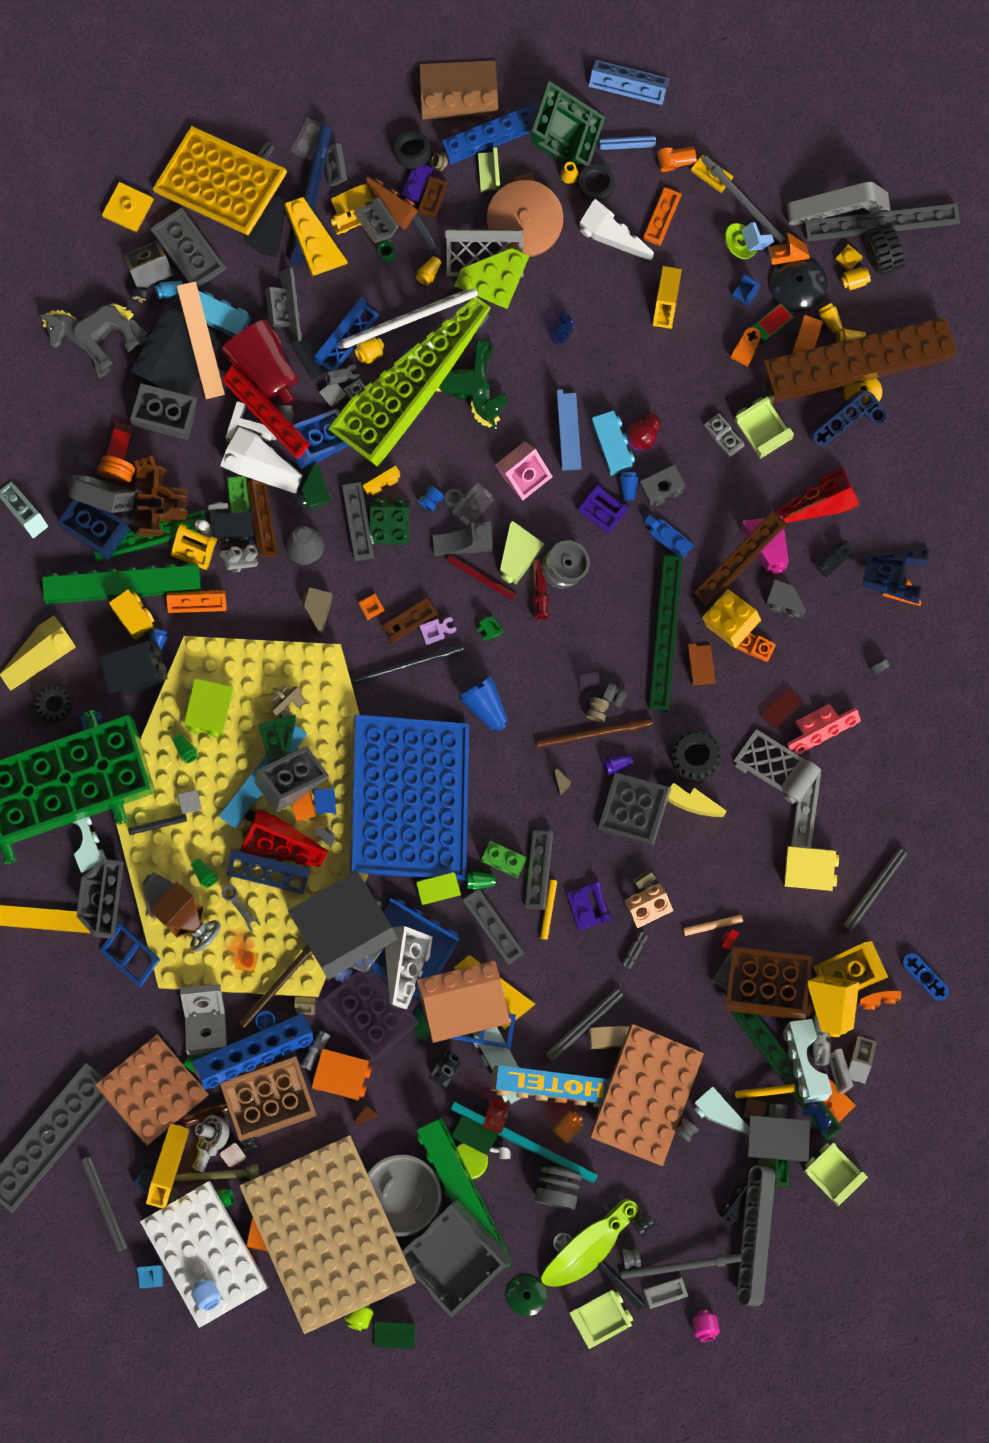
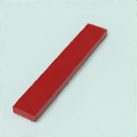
(265, 412)

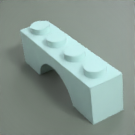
(88, 854)
(812, 1084)

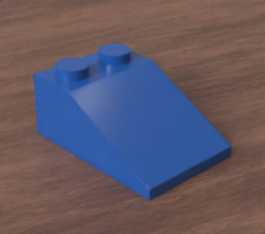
(322, 441)

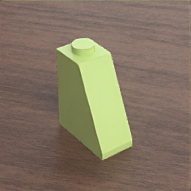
(519, 553)

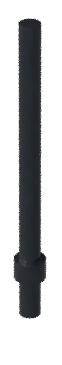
(443, 653)

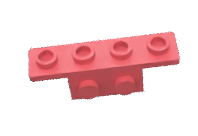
(821, 726)

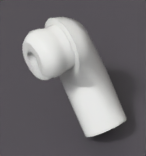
(205, 528)

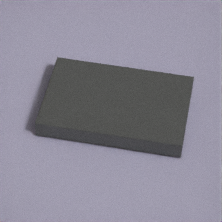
(778, 1138)

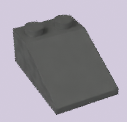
(290, 778)

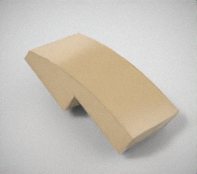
(607, 1037)

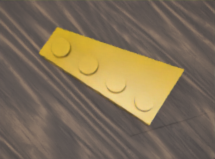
(316, 244)
(515, 1001)

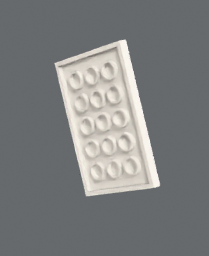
(200, 1243)

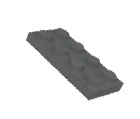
(187, 248)

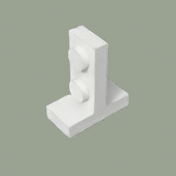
(238, 421)

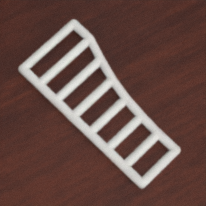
(407, 318)

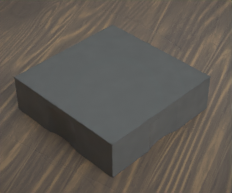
(342, 925)
(455, 1258)

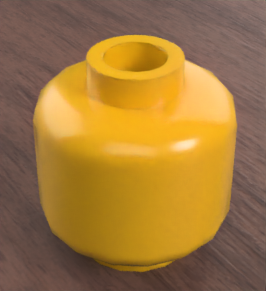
(369, 350)

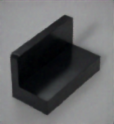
(306, 353)

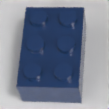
(94, 528)

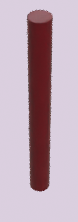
(481, 577)

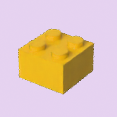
(132, 616)
(731, 618)

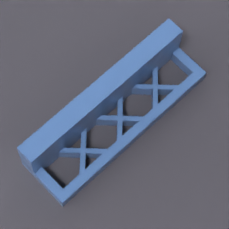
(628, 84)
(568, 431)

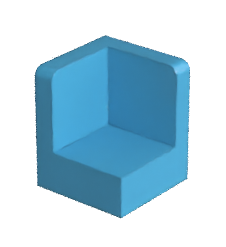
(150, 1276)

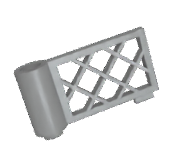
(796, 783)

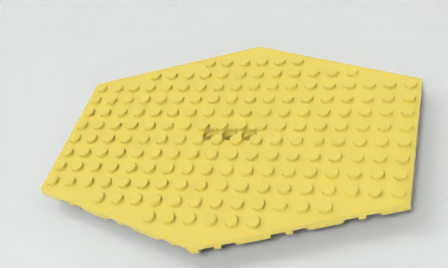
(217, 775)

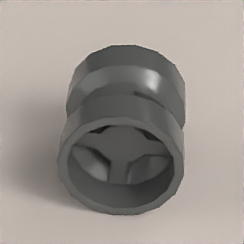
(611, 692)

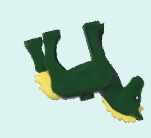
(475, 385)

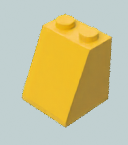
(834, 1003)

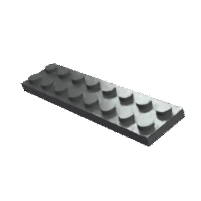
(50, 1137)

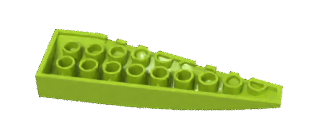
(389, 405)

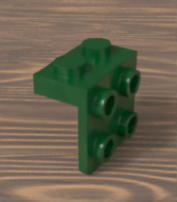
(389, 521)

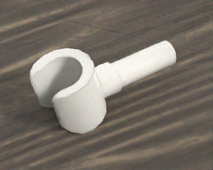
(504, 1153)

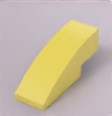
(694, 802)

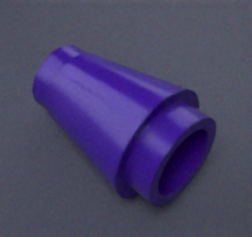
(616, 763)

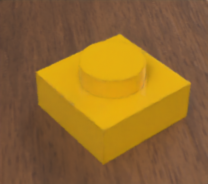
(849, 258)

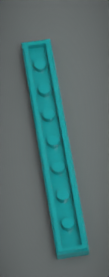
(529, 1145)

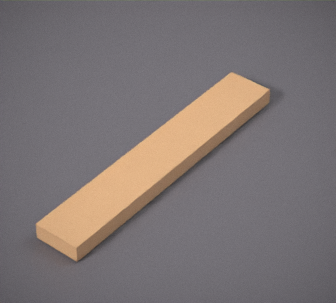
(200, 340)

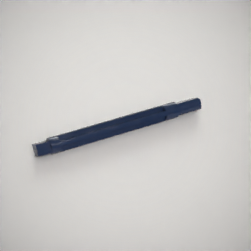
(313, 184)

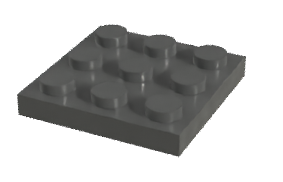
(634, 808)

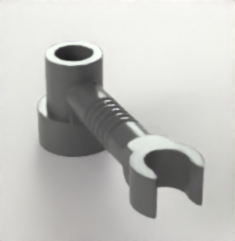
(237, 903)

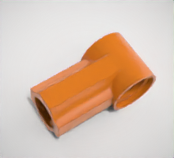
(671, 159)

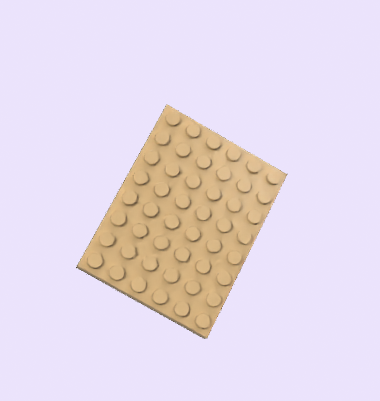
(327, 1234)

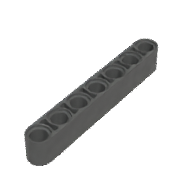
(756, 1236)

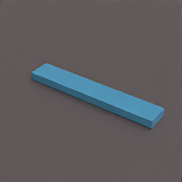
(249, 792)

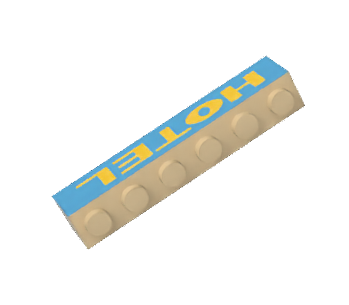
(548, 1085)

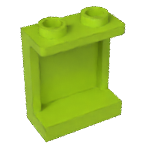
(208, 708)

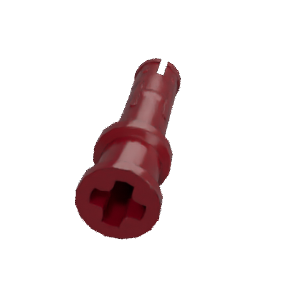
(540, 599)

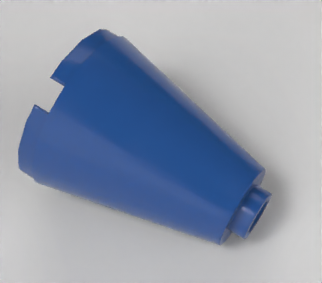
(486, 704)

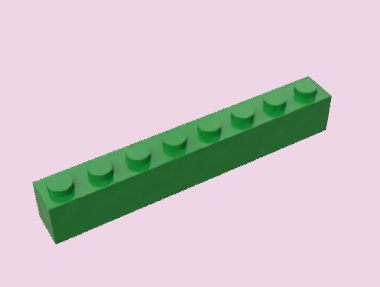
(112, 583)
(455, 1175)

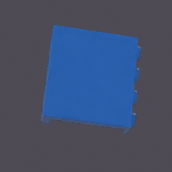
(442, 942)

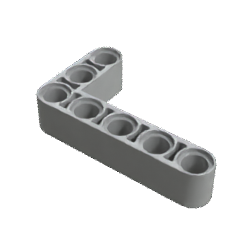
(839, 201)

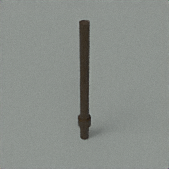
(276, 986)

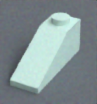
(22, 510)
(719, 1111)

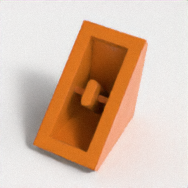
(255, 1239)

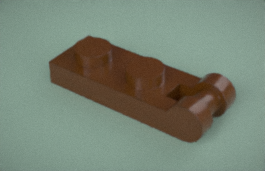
(410, 620)

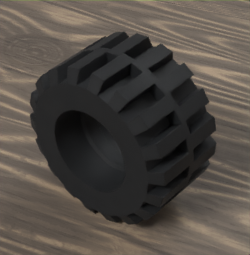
(884, 249)
(696, 739)

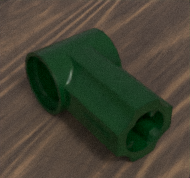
(385, 245)

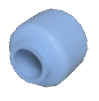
(206, 1294)

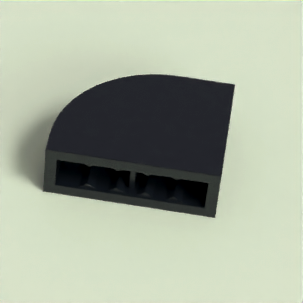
(267, 231)

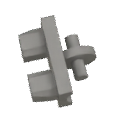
(240, 558)

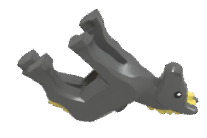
(93, 329)

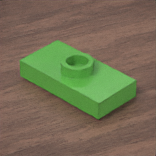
(238, 494)

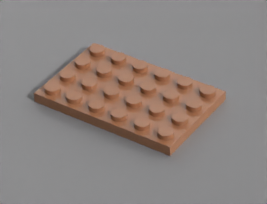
(646, 1095)

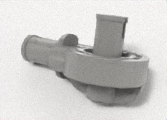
(210, 1139)

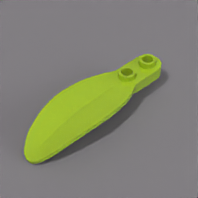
(588, 1247)

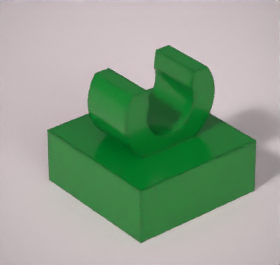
(491, 627)

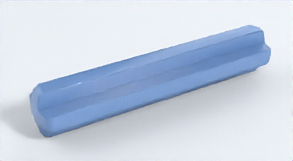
(627, 142)

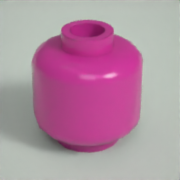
(705, 1326)

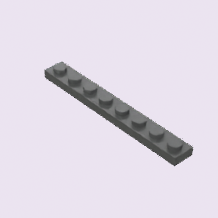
(899, 219)

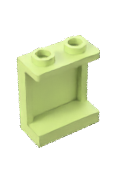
(763, 427)
(834, 1173)
(601, 1318)

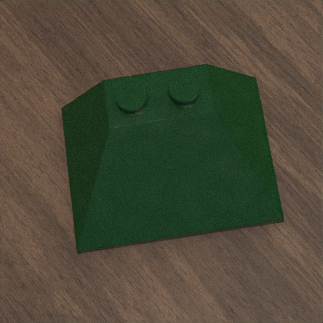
(566, 127)

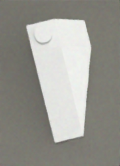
(602, 227)
(256, 460)

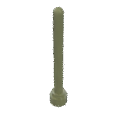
(250, 1172)

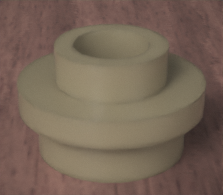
(439, 161)

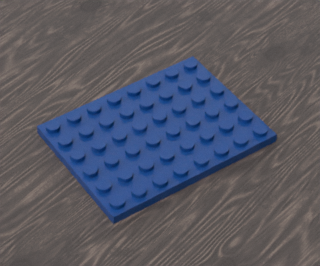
(409, 797)

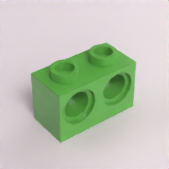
(503, 859)

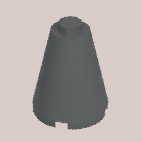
(304, 545)

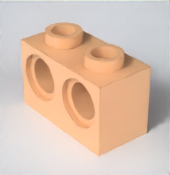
(645, 906)

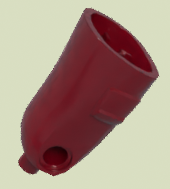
(261, 359)

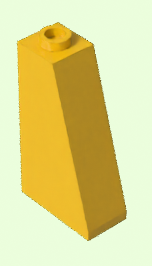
(167, 1166)

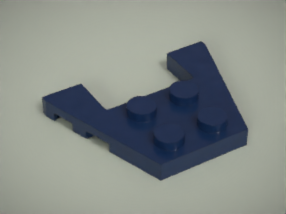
(886, 573)

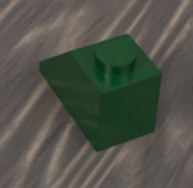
(314, 490)

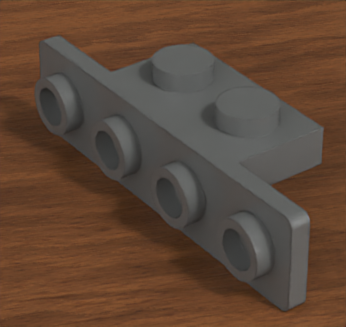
(283, 306)

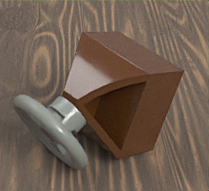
(183, 915)

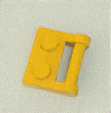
(192, 552)

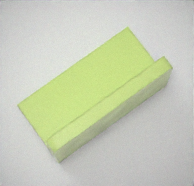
(489, 171)

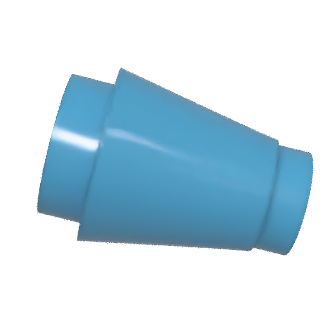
(166, 290)

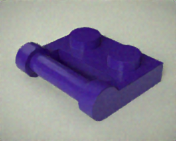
(600, 514)
(583, 909)

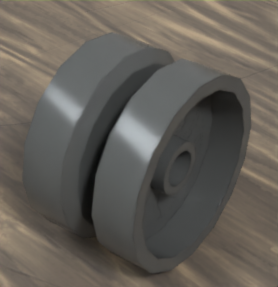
(565, 564)

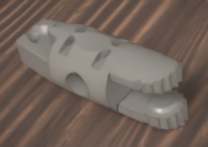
(821, 1045)

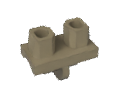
(293, 695)

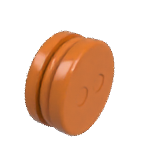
(115, 470)

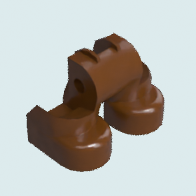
(172, 504)

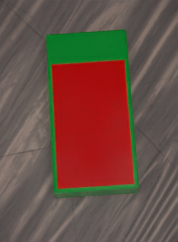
(773, 322)

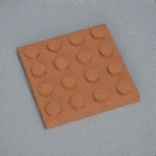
(151, 1090)

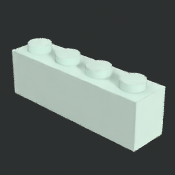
(496, 1055)

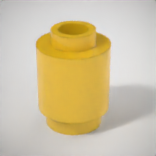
(855, 278)

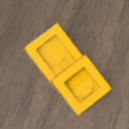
(352, 198)

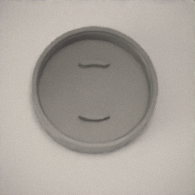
(407, 1193)

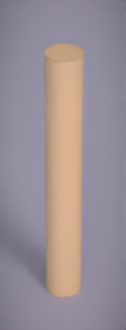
(713, 925)

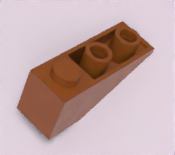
(400, 209)

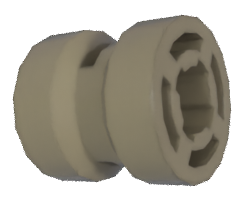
(597, 709)

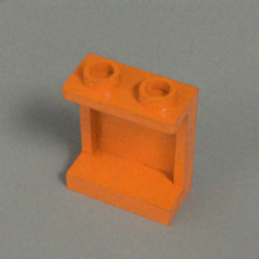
(341, 1075)

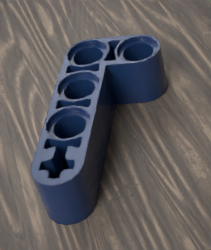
(844, 421)

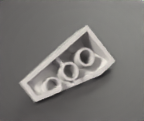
(404, 963)

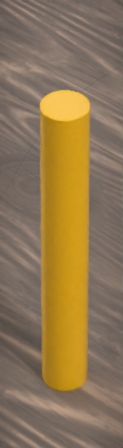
(548, 912)
(765, 1091)

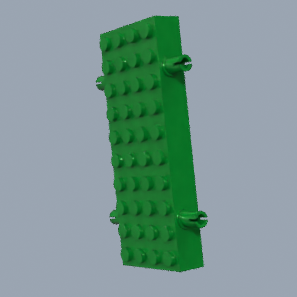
(72, 780)

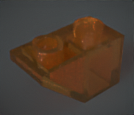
(569, 1127)

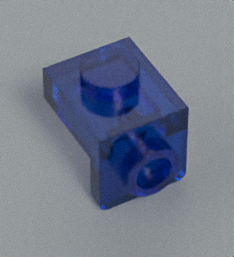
(562, 333)
(823, 1120)

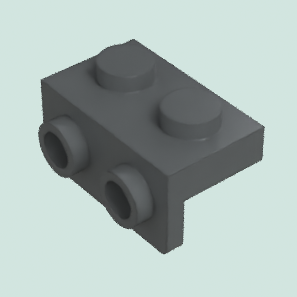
(376, 221)

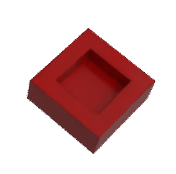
(728, 939)

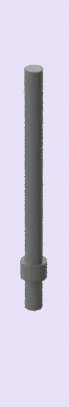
(718, 173)
(720, 1260)

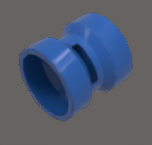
(430, 498)
(263, 1019)

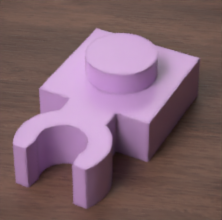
(434, 631)

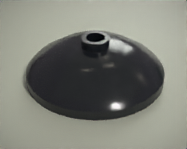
(798, 295)

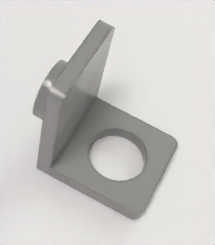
(216, 509)

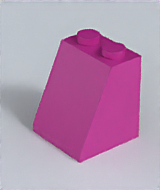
(774, 556)

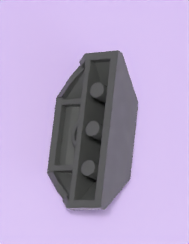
(100, 898)

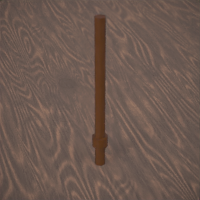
(632, 725)

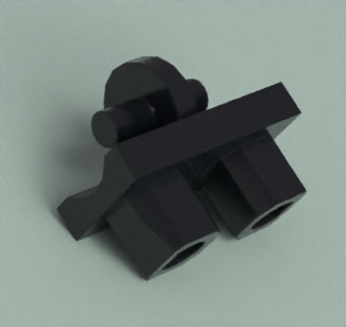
(445, 1069)

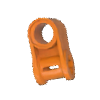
(746, 349)

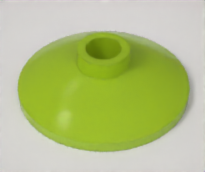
(736, 242)

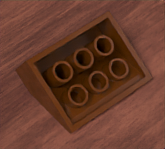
(768, 983)

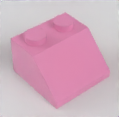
(524, 470)

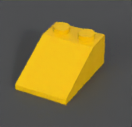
(856, 964)

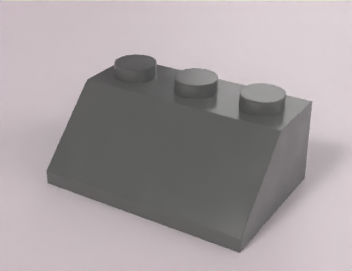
(164, 411)

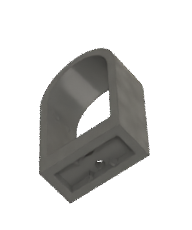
(100, 493)

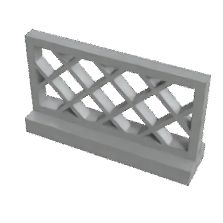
(480, 236)

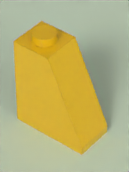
(667, 297)

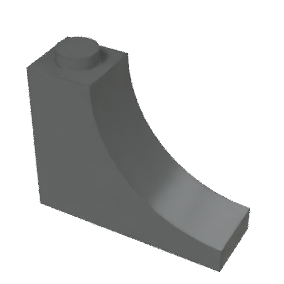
(469, 540)

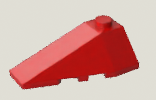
(828, 498)
(276, 839)

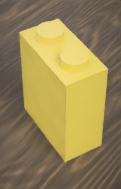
(810, 868)

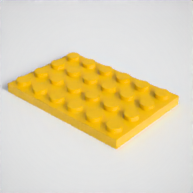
(219, 180)

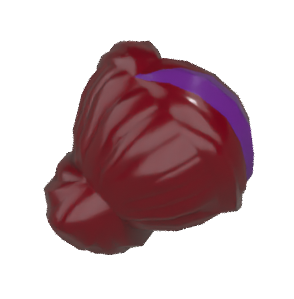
(643, 431)

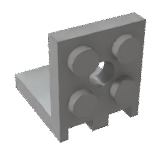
(204, 1013)

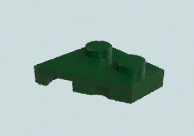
(278, 737)

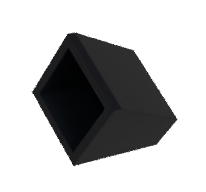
(133, 669)

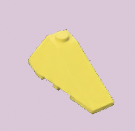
(40, 650)

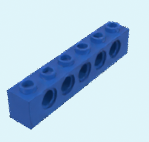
(489, 134)
(259, 1043)

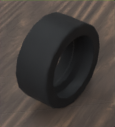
(408, 138)
(596, 168)

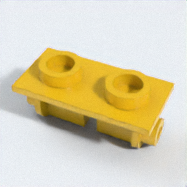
(342, 223)

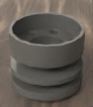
(558, 1188)

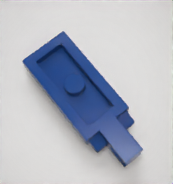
(668, 537)

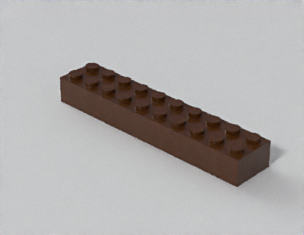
(858, 360)

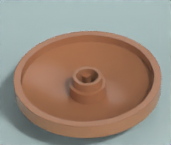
(529, 208)

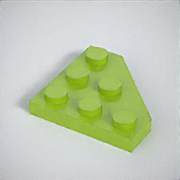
(494, 276)

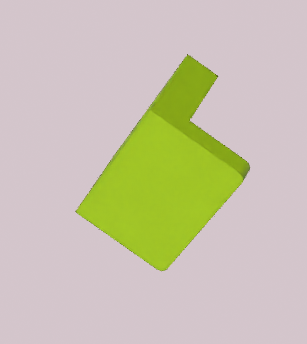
(438, 888)

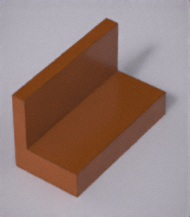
(701, 664)

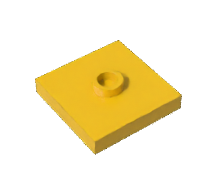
(127, 207)

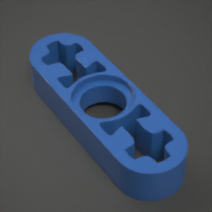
(918, 963)

